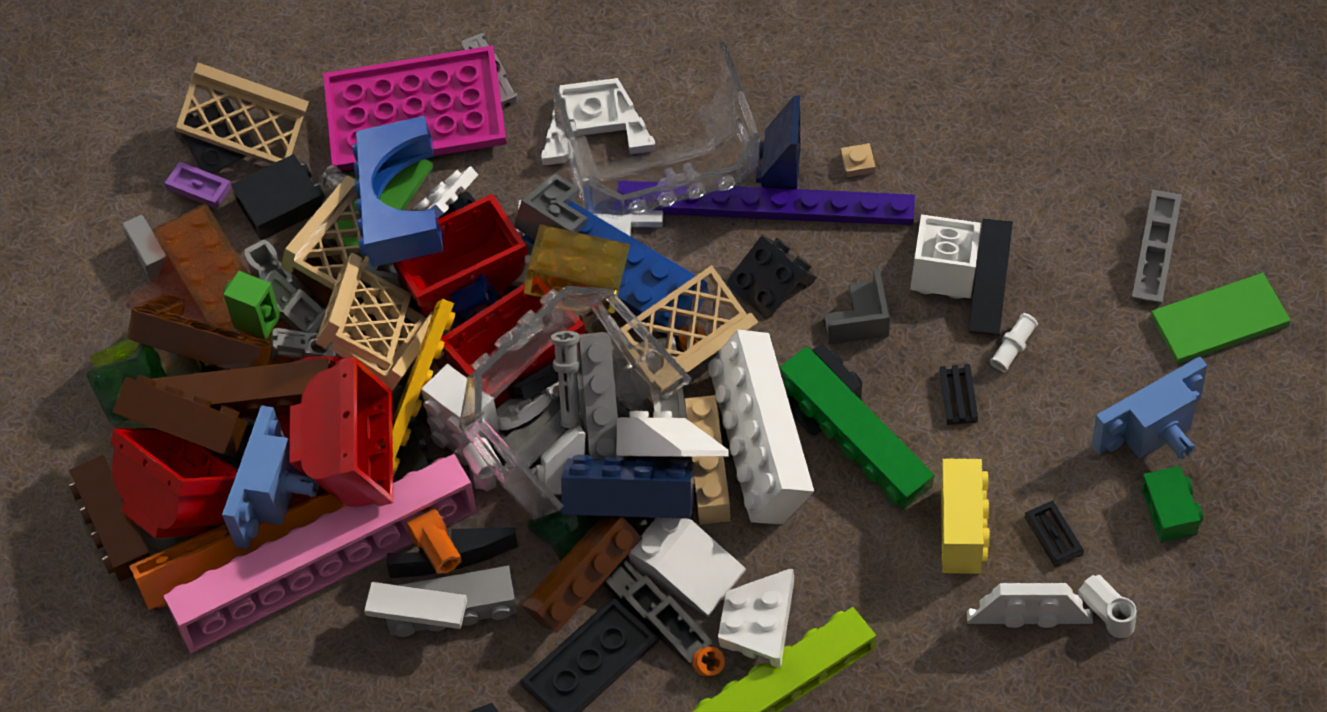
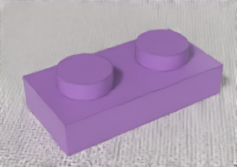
(198, 185)

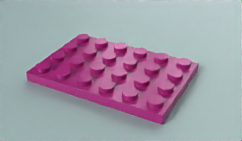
(451, 89)

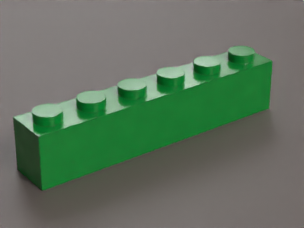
(855, 429)

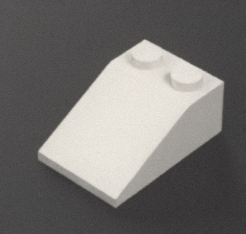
(945, 257)
(663, 436)
(686, 563)

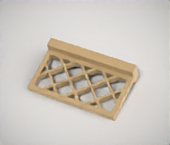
(247, 93)
(319, 228)
(344, 303)
(717, 337)
(405, 351)

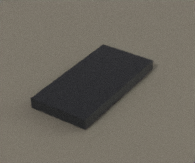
(590, 659)

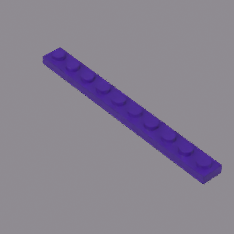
(792, 204)

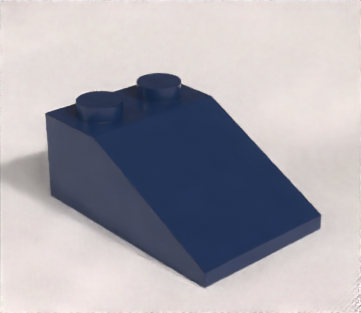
(781, 149)

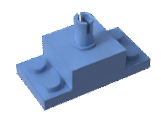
(1154, 414)
(263, 481)

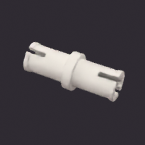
(1013, 342)

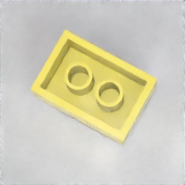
(964, 516)

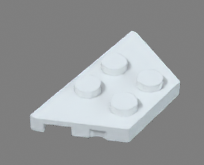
(1031, 604)
(757, 617)

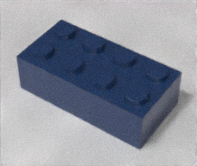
(628, 487)

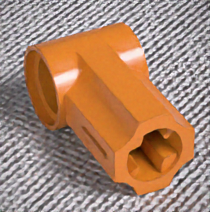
(431, 535)

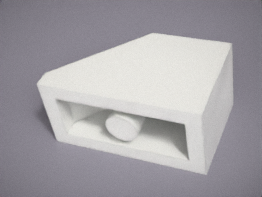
(556, 456)

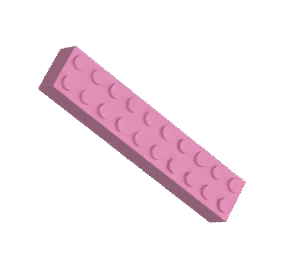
(315, 555)

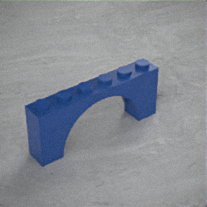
(386, 231)

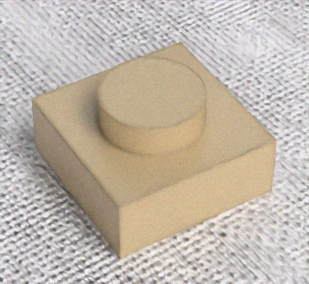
(858, 160)

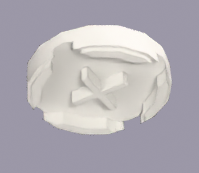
(517, 412)

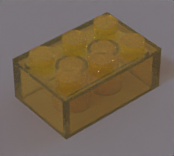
(575, 260)

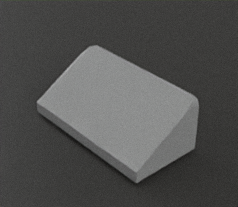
(145, 246)

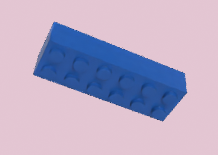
(647, 273)

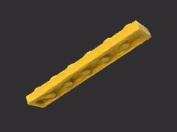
(420, 375)

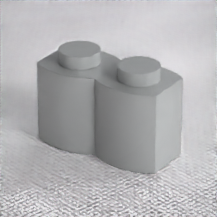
(262, 259)

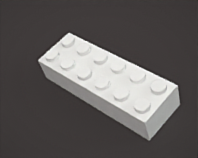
(760, 427)

